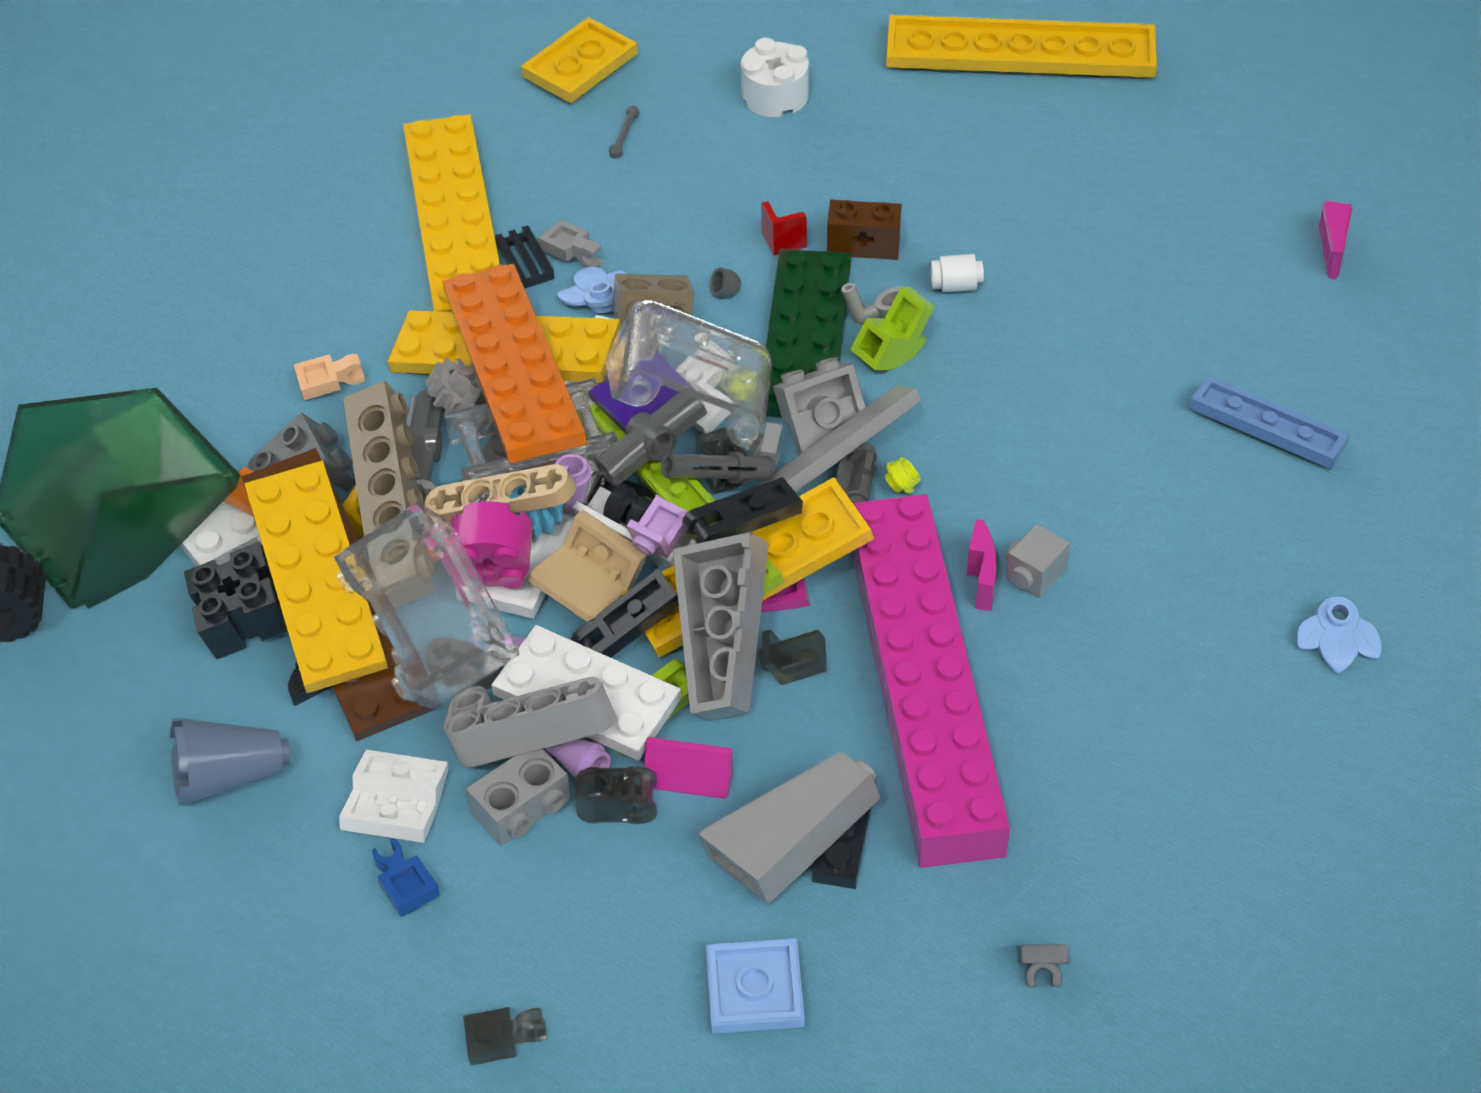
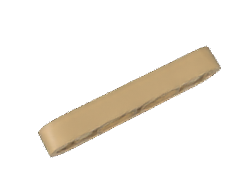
(554, 489)

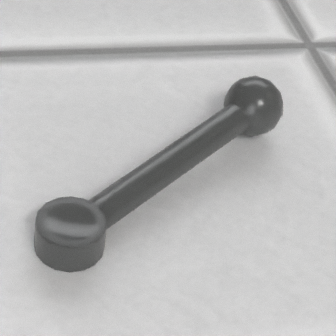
(615, 150)

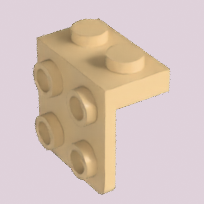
(589, 567)

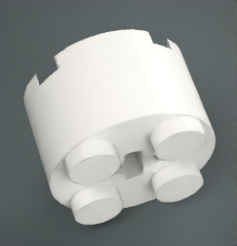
(774, 77)

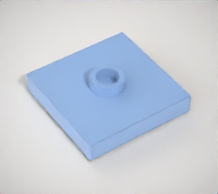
(755, 986)

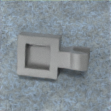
(567, 241)

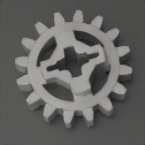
(454, 386)

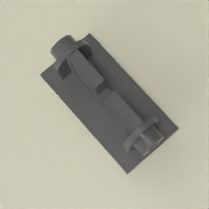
(856, 473)

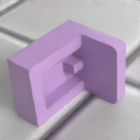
(658, 528)

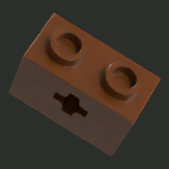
(864, 228)

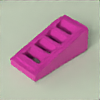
(1333, 233)

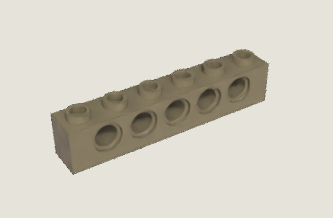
(381, 454)

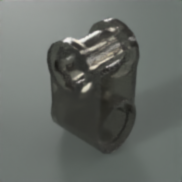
(616, 795)

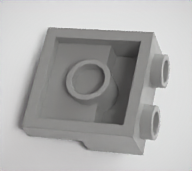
(818, 400)

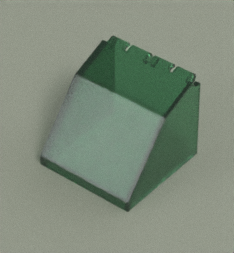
(107, 488)

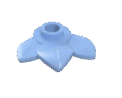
(591, 288)
(1339, 639)

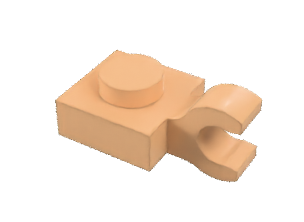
(323, 376)

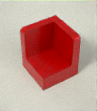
(784, 231)

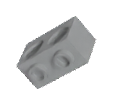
(514, 787)

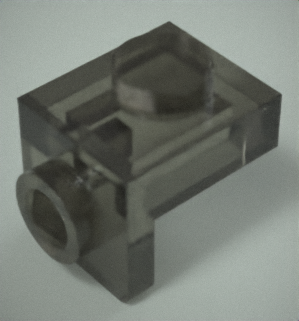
(793, 657)

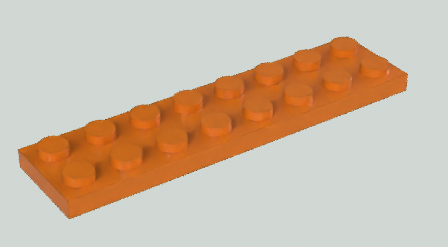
(513, 364)

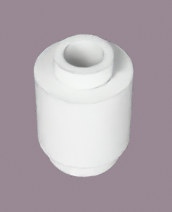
(956, 273)

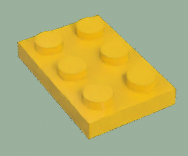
(579, 60)

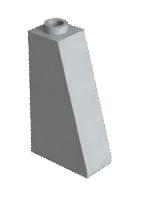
(791, 825)

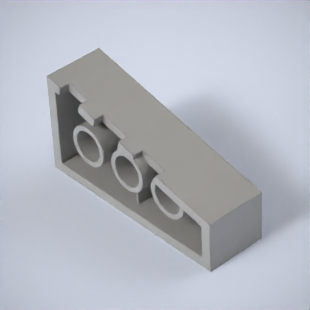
(720, 620)

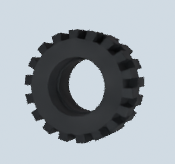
(20, 593)

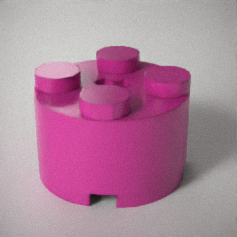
(496, 542)

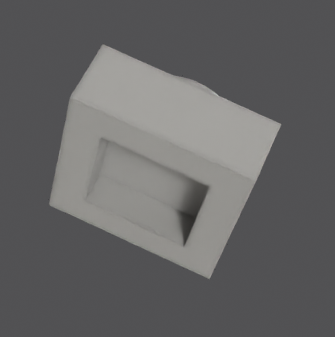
(770, 443)

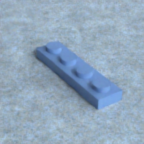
(1269, 421)

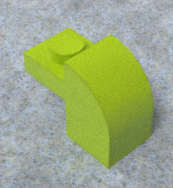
(898, 336)

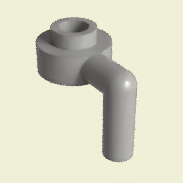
(876, 310)

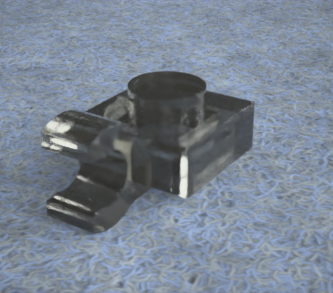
(494, 1033)

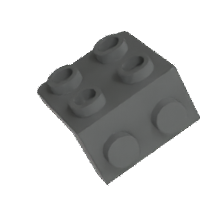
(303, 435)

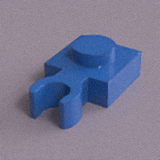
(404, 882)

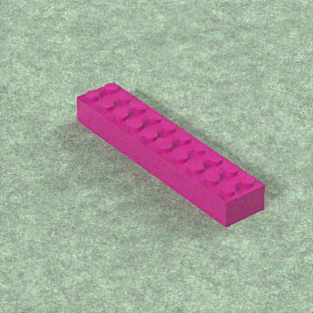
(928, 687)

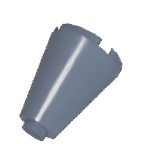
(222, 757)

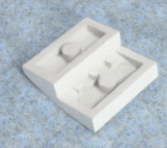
(394, 796)

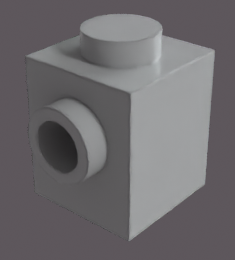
(1037, 560)

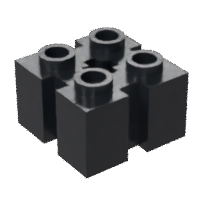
(235, 601)

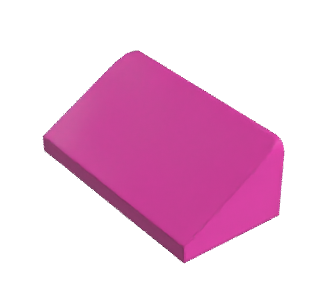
(690, 767)

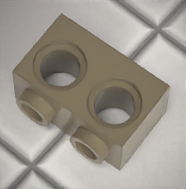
(668, 290)

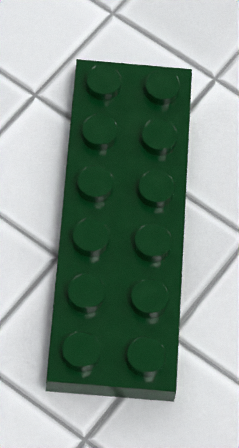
(805, 313)

